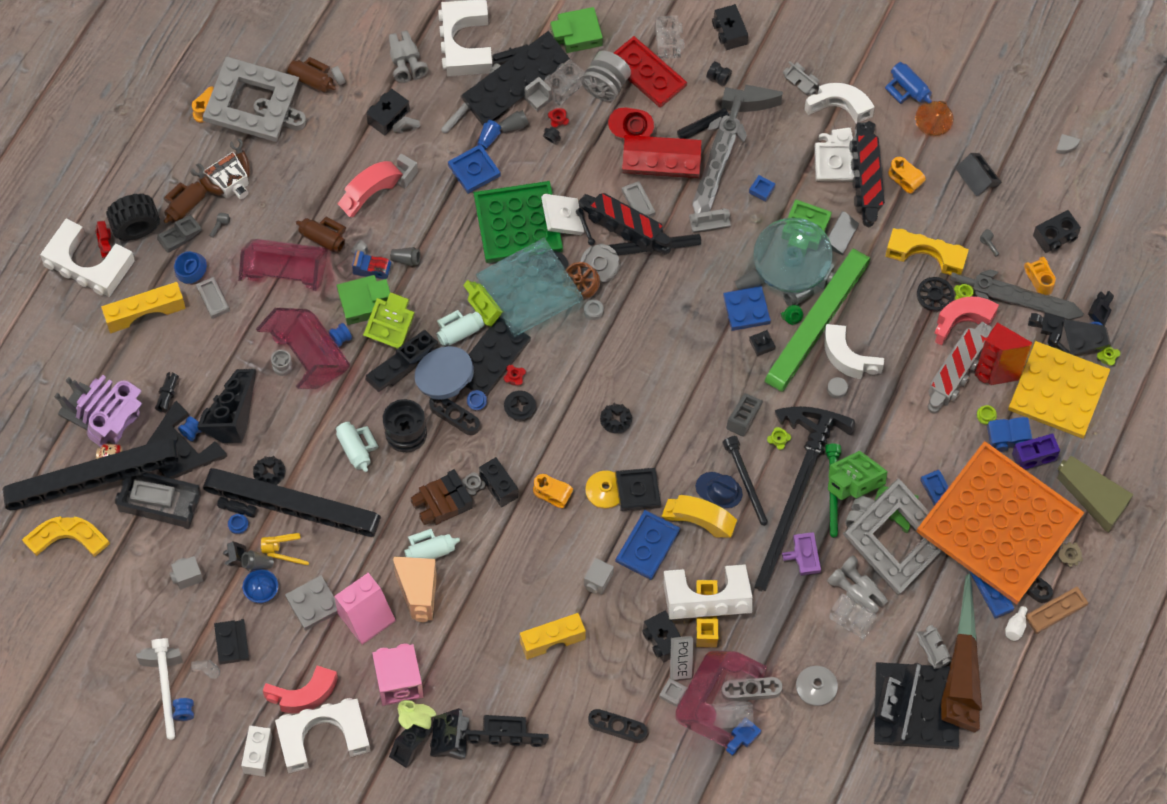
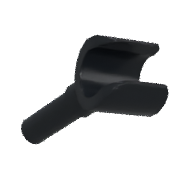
(1053, 341)

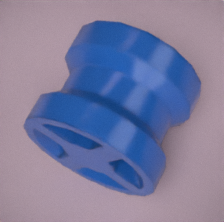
(340, 334)
(189, 429)
(183, 709)

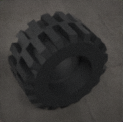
(133, 217)

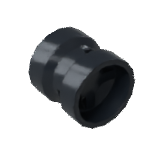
(719, 73)

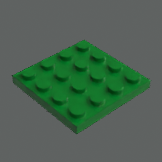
(513, 219)

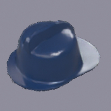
(719, 489)

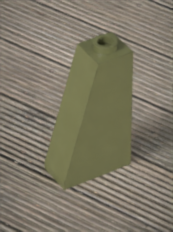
(1094, 492)

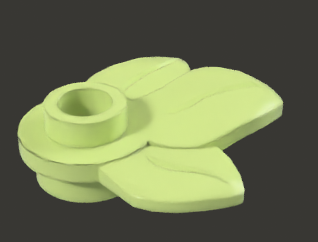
(415, 714)

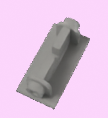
(796, 73)
(710, 220)
(937, 655)

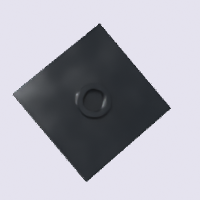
(637, 489)

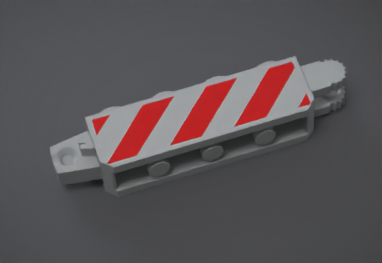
(957, 367)

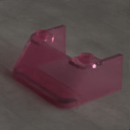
(284, 261)
(309, 343)
(693, 710)

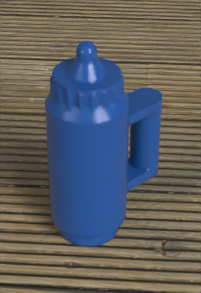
(910, 82)

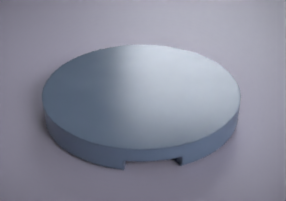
(444, 372)

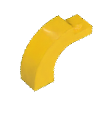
(700, 512)

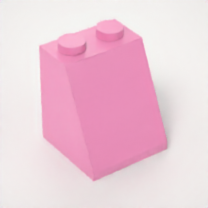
(364, 608)
(397, 674)

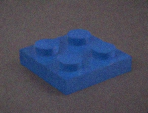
(474, 168)
(746, 308)

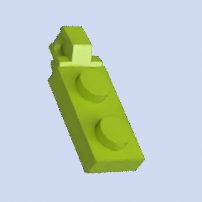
(482, 302)

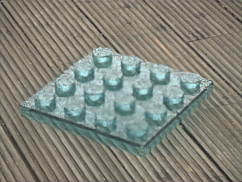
(529, 286)

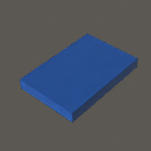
(647, 544)

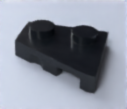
(1085, 337)

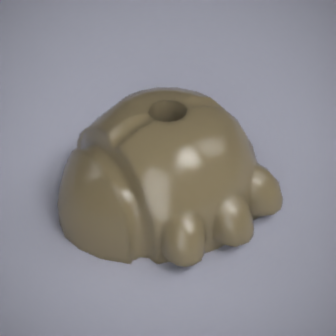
(1074, 551)

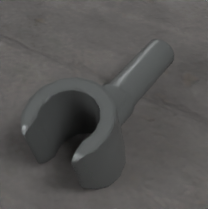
(222, 218)
(986, 238)

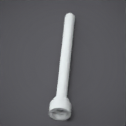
(160, 647)

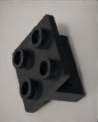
(448, 734)

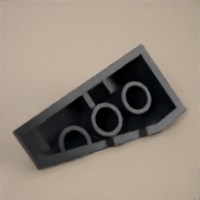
(230, 412)

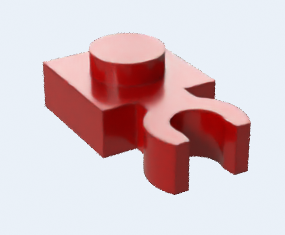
(103, 234)

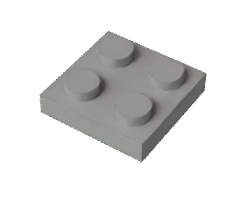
(312, 602)

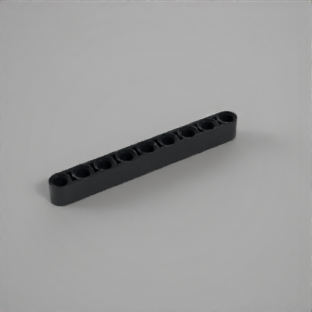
(90, 474)
(292, 502)

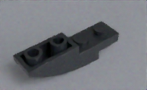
(403, 362)

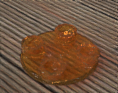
(934, 118)

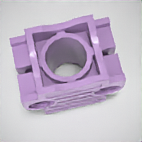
(108, 409)

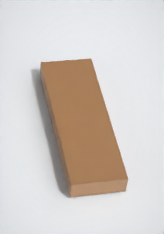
(1056, 610)

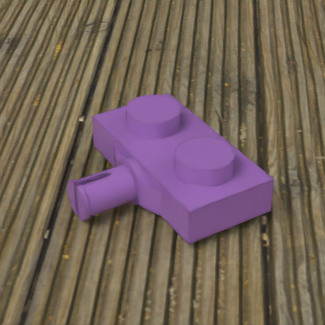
(804, 554)

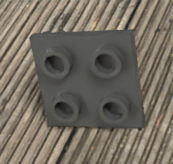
(69, 406)

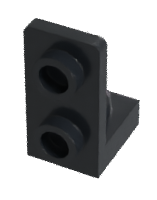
(406, 744)

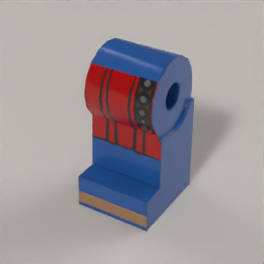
(369, 265)

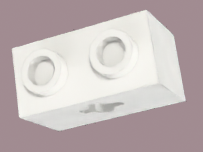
(256, 751)

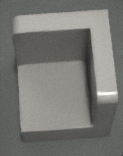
(538, 94)
(408, 169)

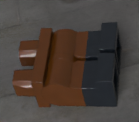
(442, 499)

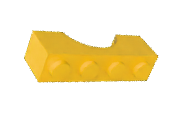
(905, 244)
(123, 312)

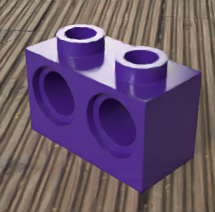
(1036, 451)

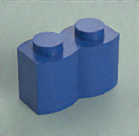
(1007, 433)

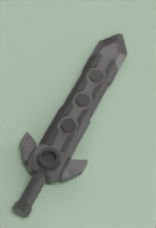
(719, 155)

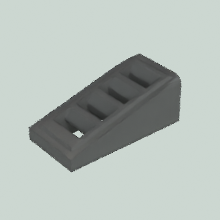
(738, 424)

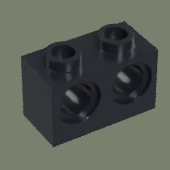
(1054, 228)
(498, 482)

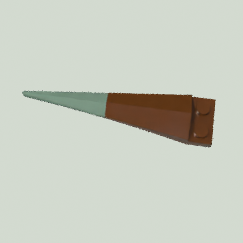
(962, 690)

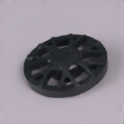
(935, 293)

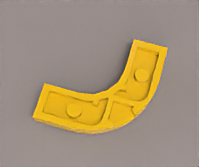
(66, 527)

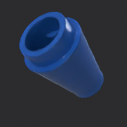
(489, 133)

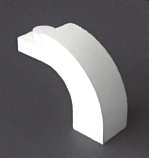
(842, 96)
(846, 360)

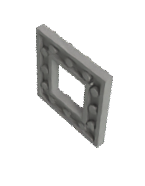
(266, 127)
(861, 536)

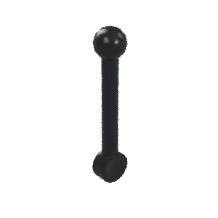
(580, 212)

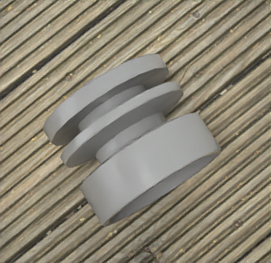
(606, 76)

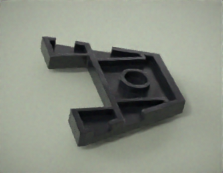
(188, 457)

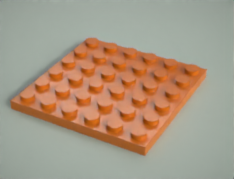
(1000, 522)

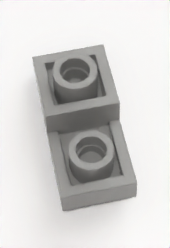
(149, 658)

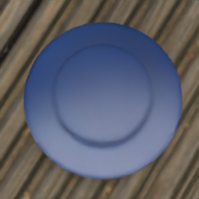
(476, 400)
(238, 524)

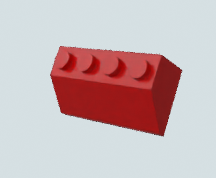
(661, 156)
(1002, 356)

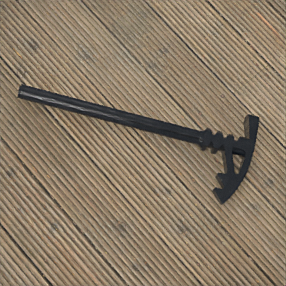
(816, 441)

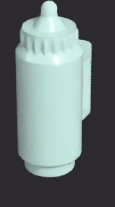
(458, 329)
(353, 445)
(431, 548)

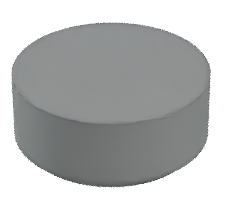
(338, 75)
(593, 309)
(837, 387)

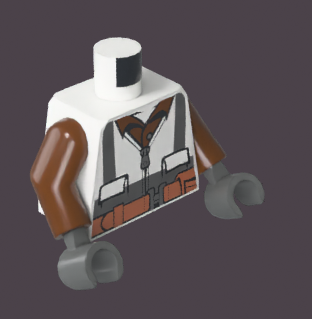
(227, 175)

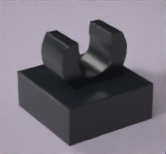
(762, 343)
(235, 552)

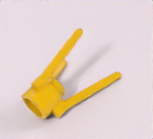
(271, 544)

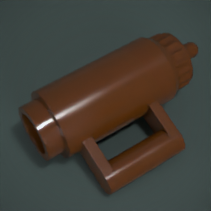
(311, 76)
(184, 202)
(323, 235)

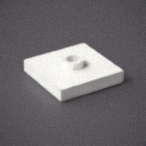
(833, 162)
(561, 214)

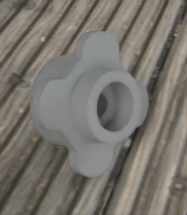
(473, 478)

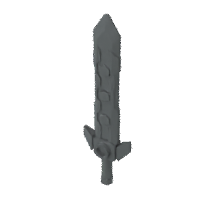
(985, 286)

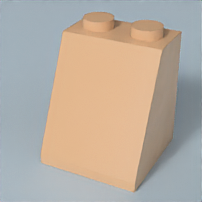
(417, 585)

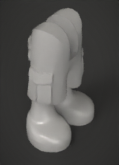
(406, 51)
(862, 589)

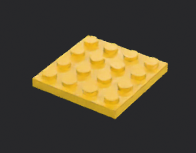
(1059, 389)

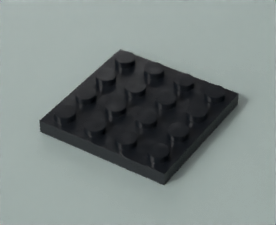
(926, 724)

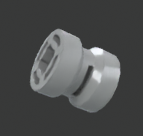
(283, 358)

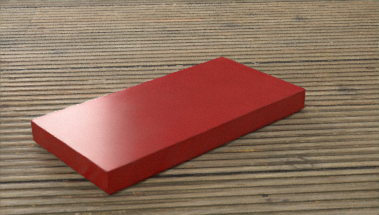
(650, 73)

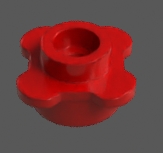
(558, 112)
(518, 379)

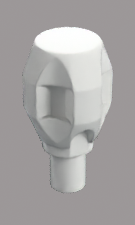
(1016, 624)

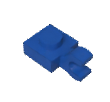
(743, 736)

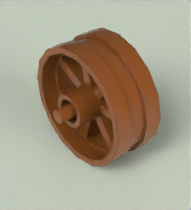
(580, 279)

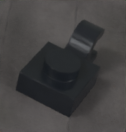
(1100, 308)
(1048, 323)

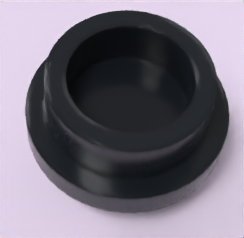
(551, 135)

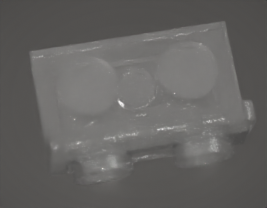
(733, 714)

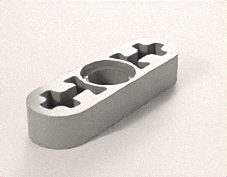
(288, 122)
(735, 684)

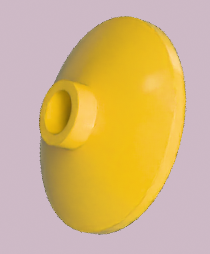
(597, 494)

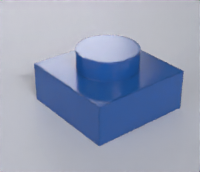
(762, 188)

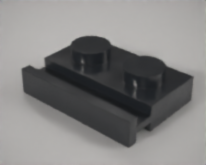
(231, 641)

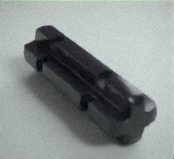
(237, 507)

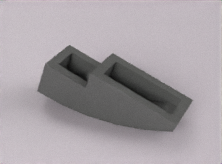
(754, 98)

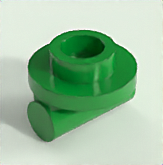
(792, 314)

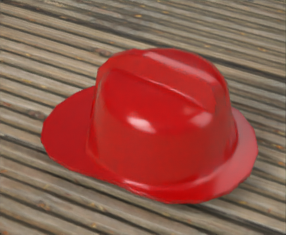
(630, 122)

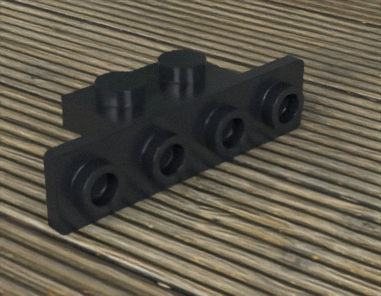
(897, 702)
(504, 730)

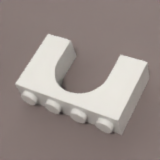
(458, 59)
(102, 277)
(687, 604)
(295, 727)

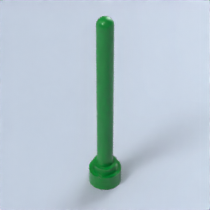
(833, 452)

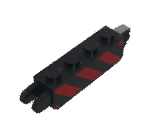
(867, 173)
(626, 222)

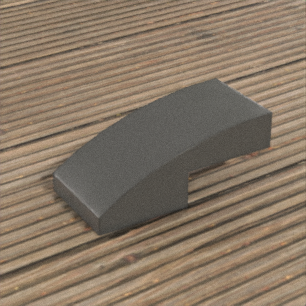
(180, 234)

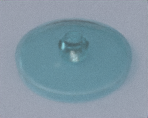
(792, 255)

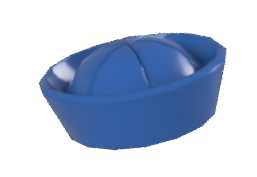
(194, 263)
(260, 586)

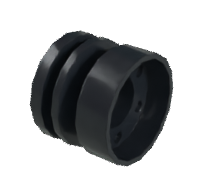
(404, 425)

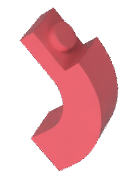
(365, 184)
(961, 310)
(308, 697)

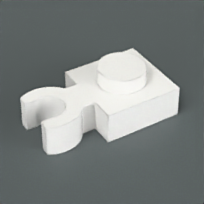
(837, 136)

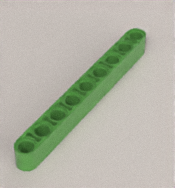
(816, 320)

